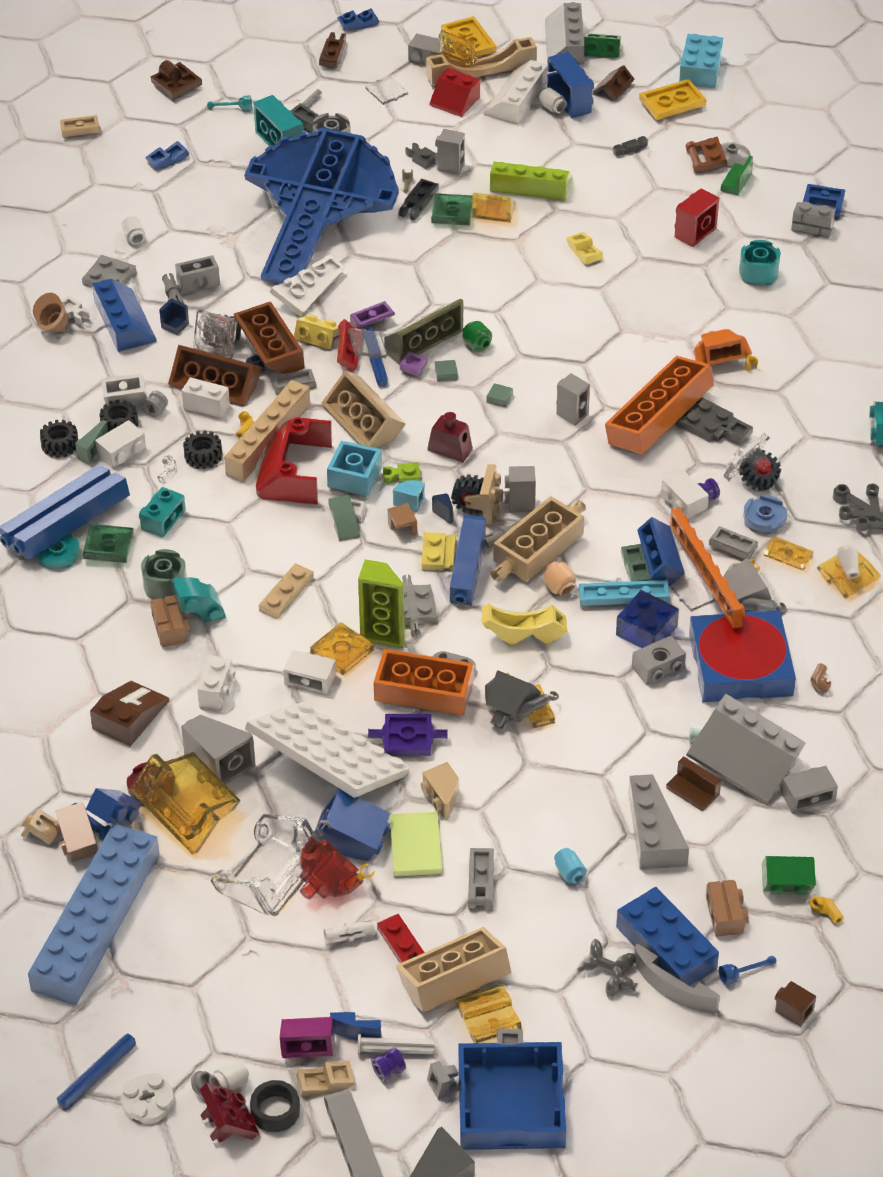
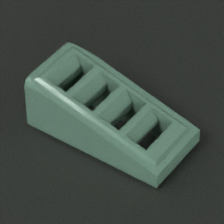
(86, 445)

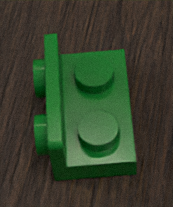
(602, 45)

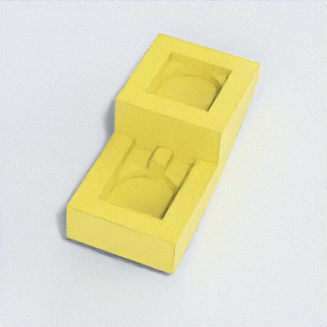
(583, 248)

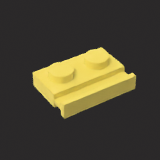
(438, 551)

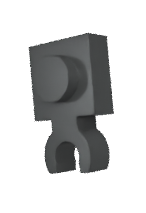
(423, 157)

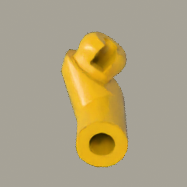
(246, 421)
(826, 906)

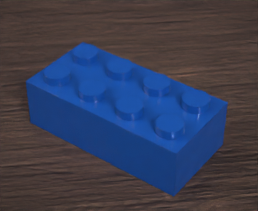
(667, 933)

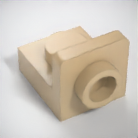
(40, 825)

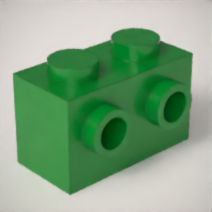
(788, 874)

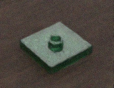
(452, 209)
(108, 543)

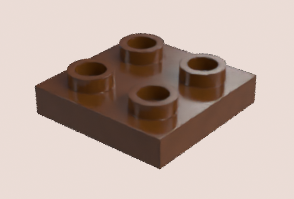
(175, 79)

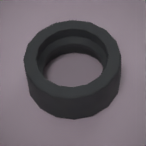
(270, 1089)

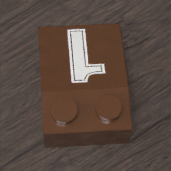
(127, 711)

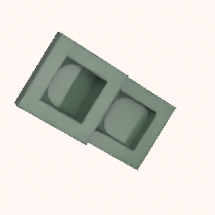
(344, 517)
(635, 563)

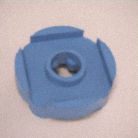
(769, 523)

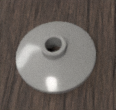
(735, 153)

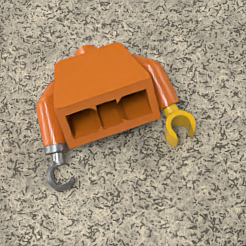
(723, 347)

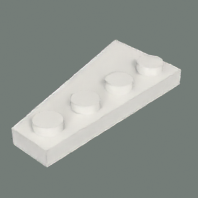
(308, 285)

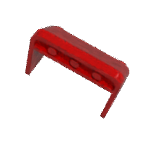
(279, 478)

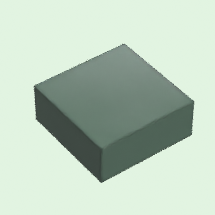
(446, 370)
(499, 395)

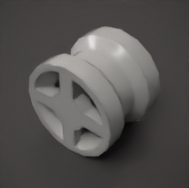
(155, 403)

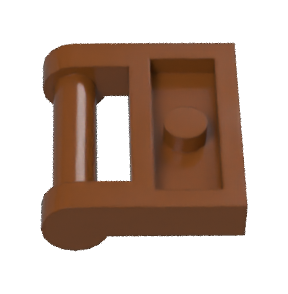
(712, 153)

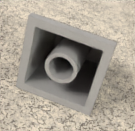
(220, 746)

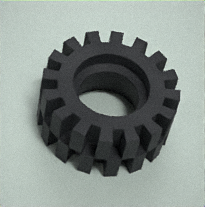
(118, 410)
(57, 430)
(201, 441)

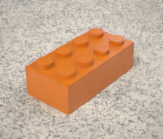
(423, 682)

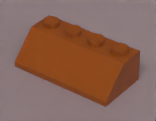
(271, 338)
(236, 375)

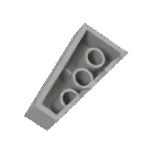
(654, 826)

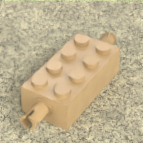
(538, 539)

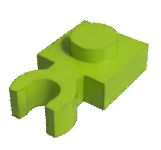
(403, 473)

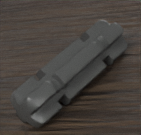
(630, 145)

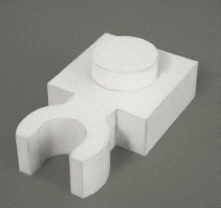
(75, 309)

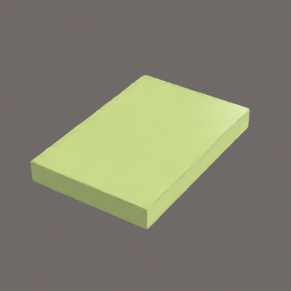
(415, 844)

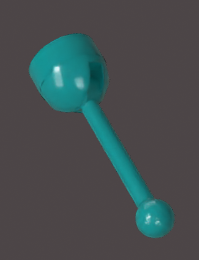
(244, 103)

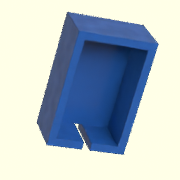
(571, 83)

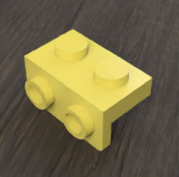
(316, 331)

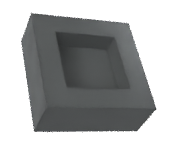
(738, 431)

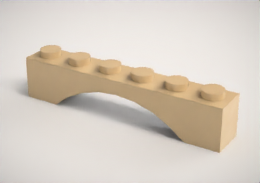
(507, 59)
(245, 454)

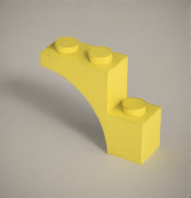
(513, 627)

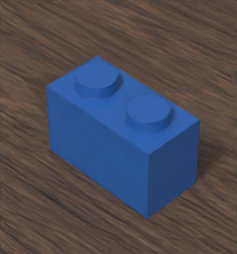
(113, 806)

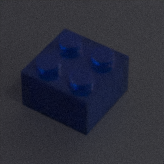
(646, 620)

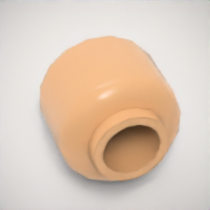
(559, 578)

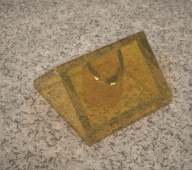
(492, 207)

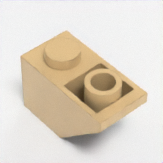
(442, 787)

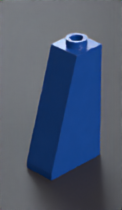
(468, 560)

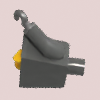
(513, 698)

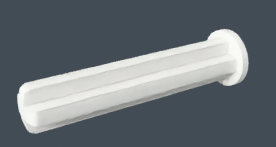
(411, 1046)

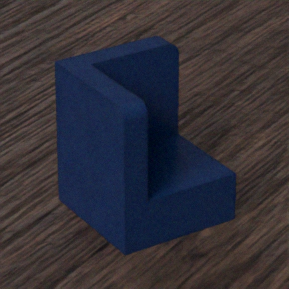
(174, 316)

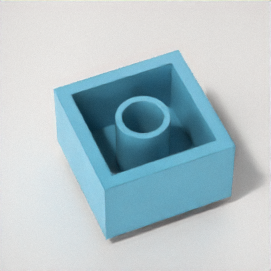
(354, 468)

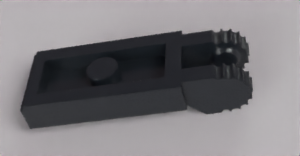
(418, 198)

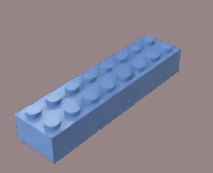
(93, 914)

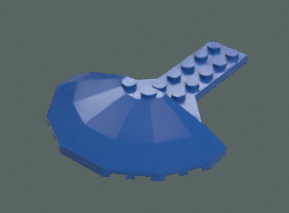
(316, 184)

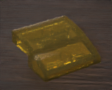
(834, 573)
(486, 1012)

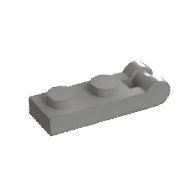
(481, 877)

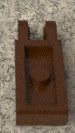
(332, 50)

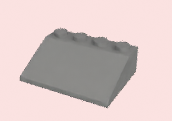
(746, 749)

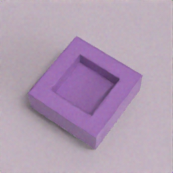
(413, 363)

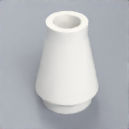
(848, 559)

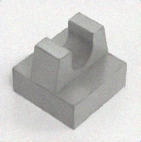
(441, 1078)

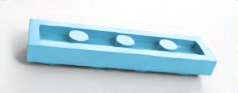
(620, 592)

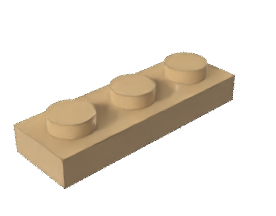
(286, 590)

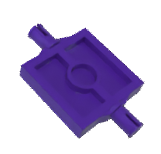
(408, 734)

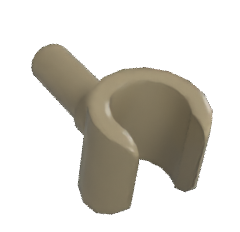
(407, 177)

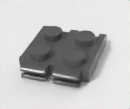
(706, 420)

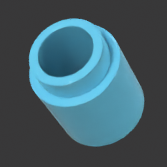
(570, 866)

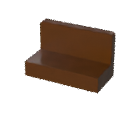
(615, 82)
(694, 784)

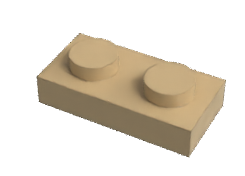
(79, 126)

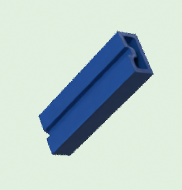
(63, 511)

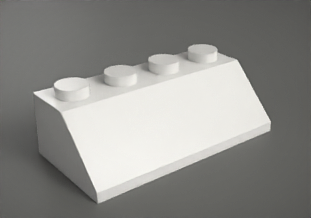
(519, 92)

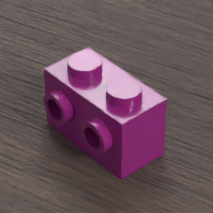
(307, 1037)

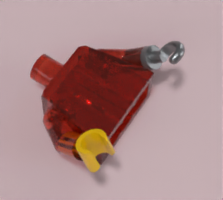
(327, 869)

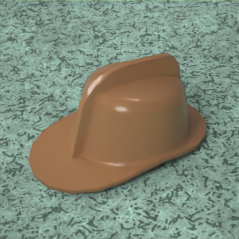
(50, 313)

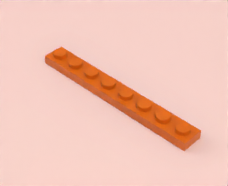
(706, 568)

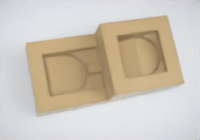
(330, 1078)

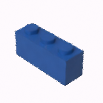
(660, 551)

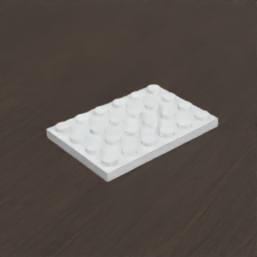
(328, 748)

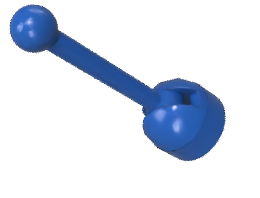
(730, 973)

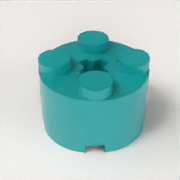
(759, 262)

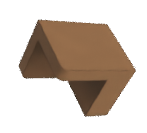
(401, 517)

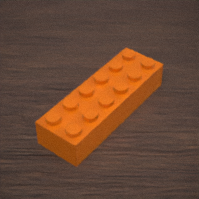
(659, 404)

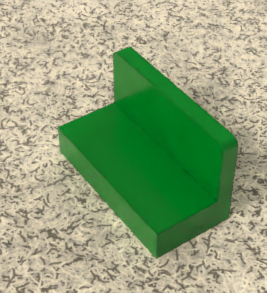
(737, 177)

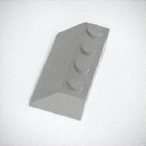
(565, 31)

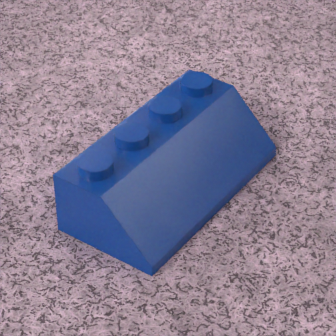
(122, 315)

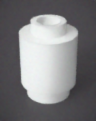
(552, 101)
(133, 230)
(230, 1076)

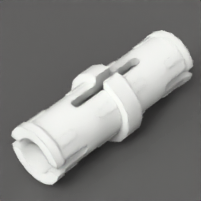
(349, 931)

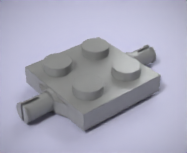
(418, 605)

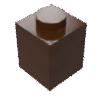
(795, 1003)

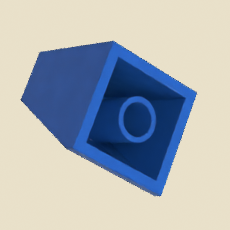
(355, 826)

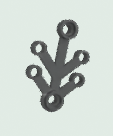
(842, 495)

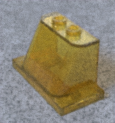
(184, 797)

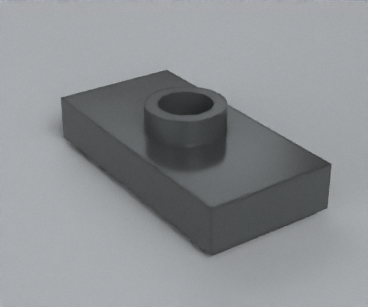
(305, 115)

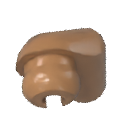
(819, 680)

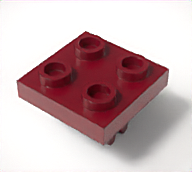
(228, 1112)

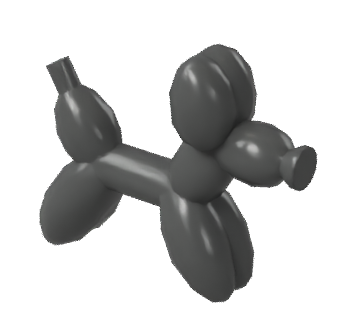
(617, 968)

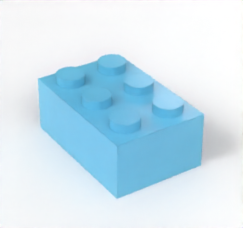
(701, 59)

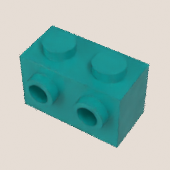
(162, 511)

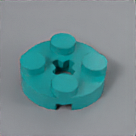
(63, 558)

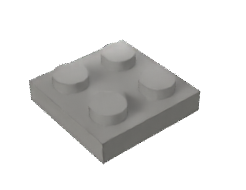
(109, 268)

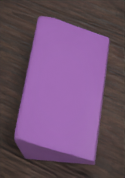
(371, 315)

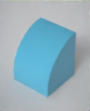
(409, 492)

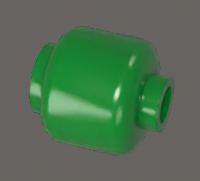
(477, 335)

